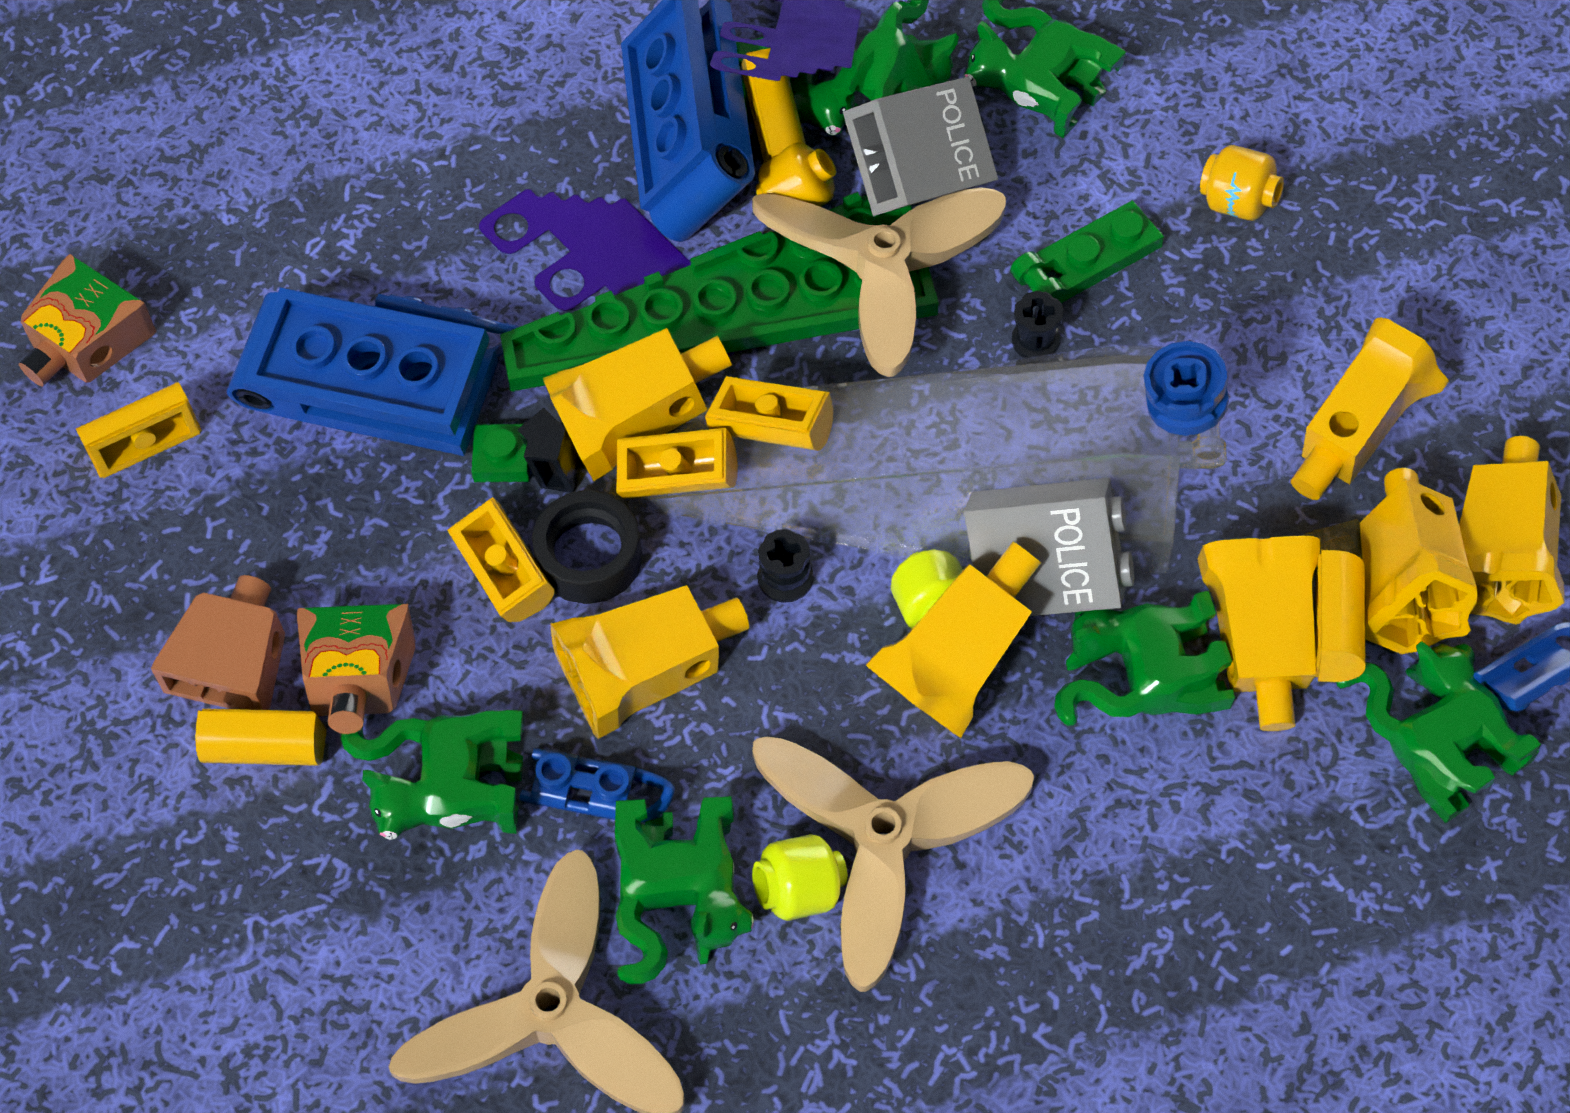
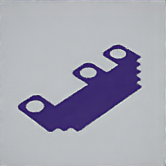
(806, 39)
(605, 241)

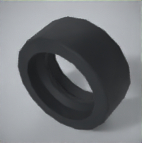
(580, 509)

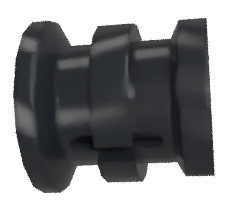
(781, 582)

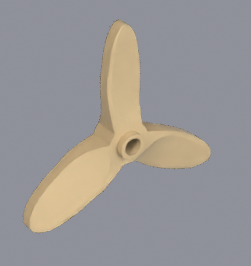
(886, 256)
(922, 819)
(590, 1038)

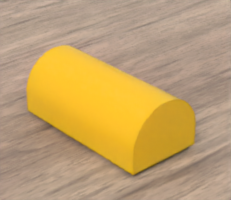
(772, 110)
(772, 413)
(139, 430)
(676, 463)
(502, 562)
(1339, 616)
(260, 737)

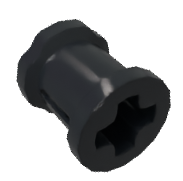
(1044, 325)

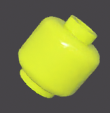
(922, 581)
(799, 877)

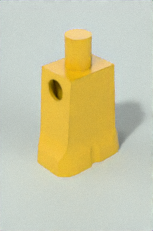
(632, 394)
(1365, 404)
(1513, 534)
(1414, 567)
(1265, 617)
(959, 640)
(642, 653)

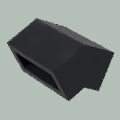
(550, 452)

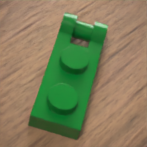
(1089, 253)

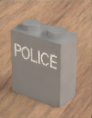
(920, 145)
(1068, 530)

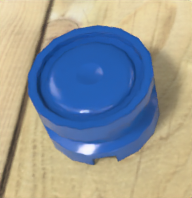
(1186, 388)

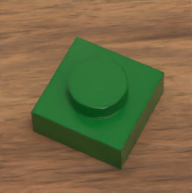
(499, 454)

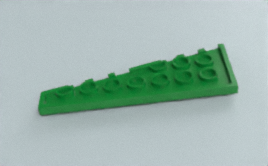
(744, 292)

